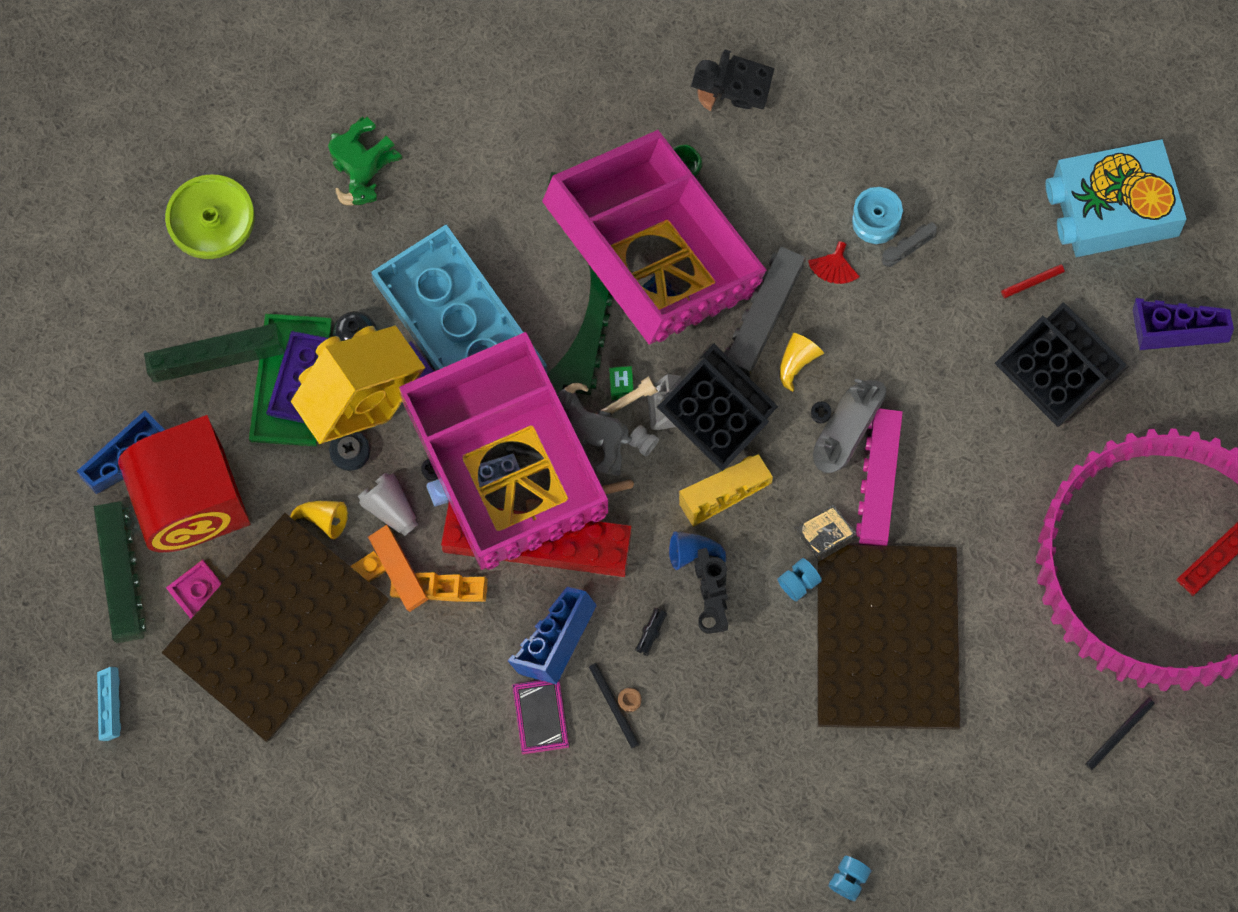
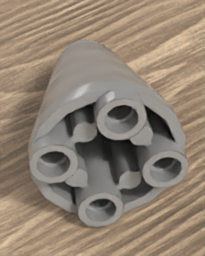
(389, 504)

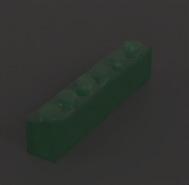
(214, 353)
(119, 572)

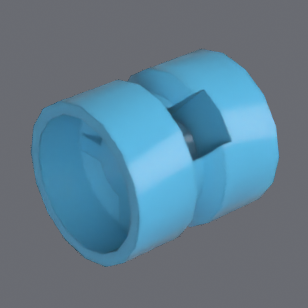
(799, 579)
(854, 871)

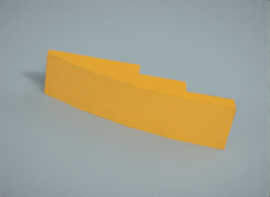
(450, 587)

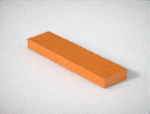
(398, 568)

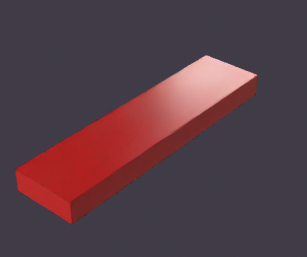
(1210, 562)

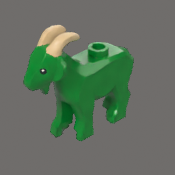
(360, 163)

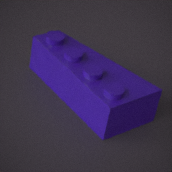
(1179, 325)

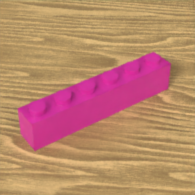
(880, 478)

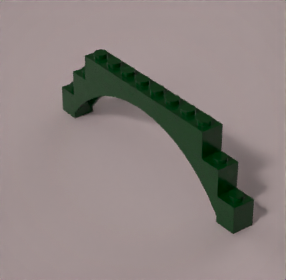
(583, 355)

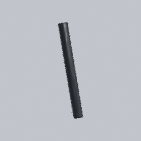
(614, 706)
(1119, 734)

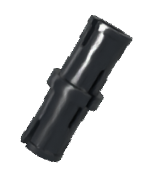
(651, 631)

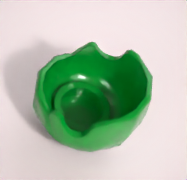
(690, 158)

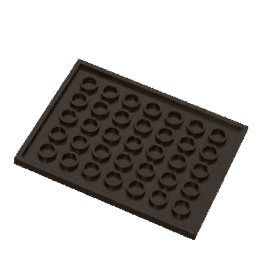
(275, 627)
(888, 638)

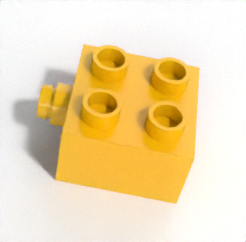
(355, 382)

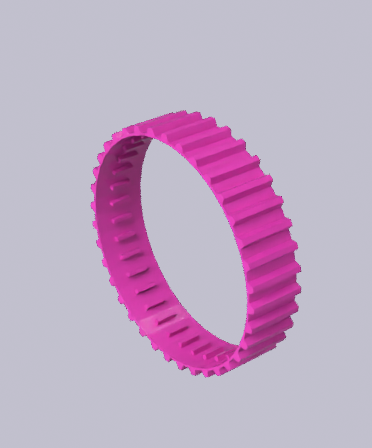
(1185, 447)

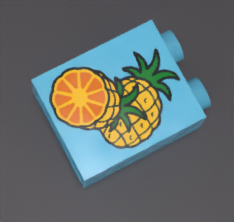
(1116, 198)

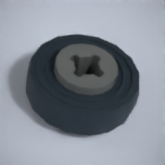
(350, 458)

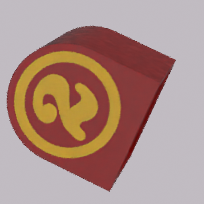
(182, 487)

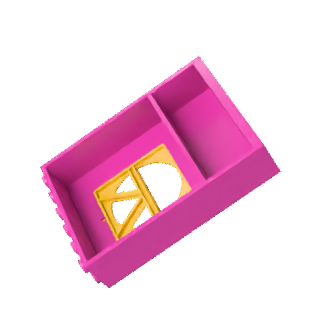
(652, 192)
(493, 401)

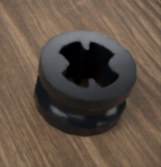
(815, 416)
(425, 464)

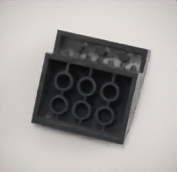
(1061, 364)
(717, 406)

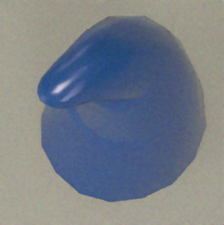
(688, 547)

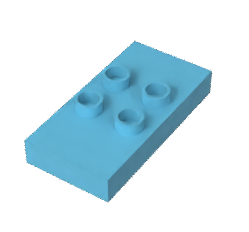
(445, 300)

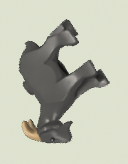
(595, 429)

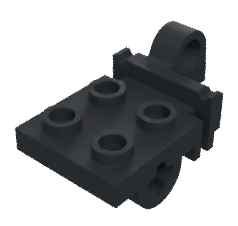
(736, 79)
(712, 590)

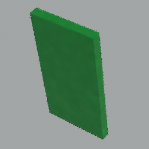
(272, 429)

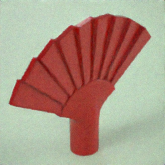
(834, 267)

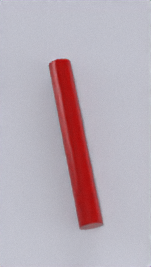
(1033, 281)

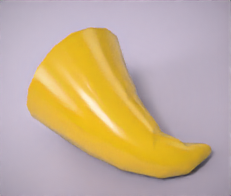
(796, 355)
(322, 515)

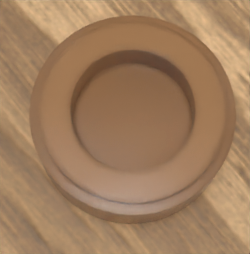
(629, 700)

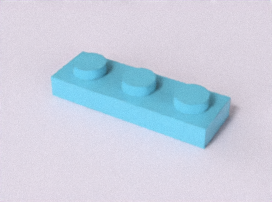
(108, 704)

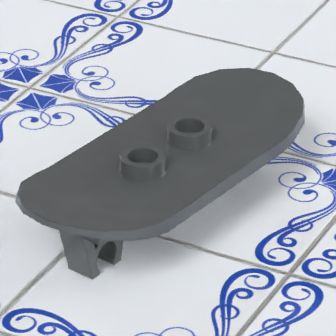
(848, 425)

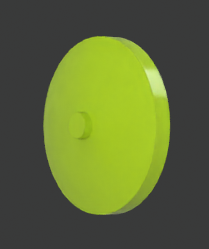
(210, 216)

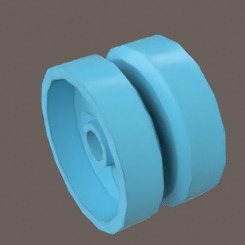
(877, 215)

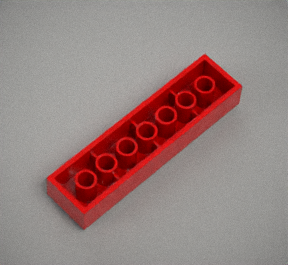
(593, 549)

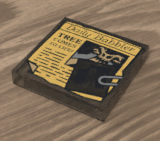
(826, 532)

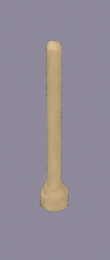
(645, 388)

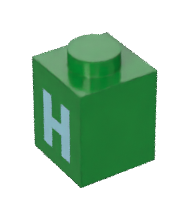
(620, 382)

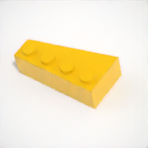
(724, 489)

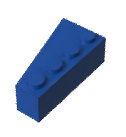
(103, 468)
(555, 637)

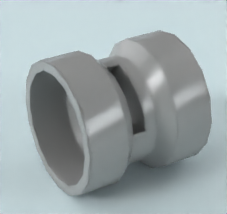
(644, 441)

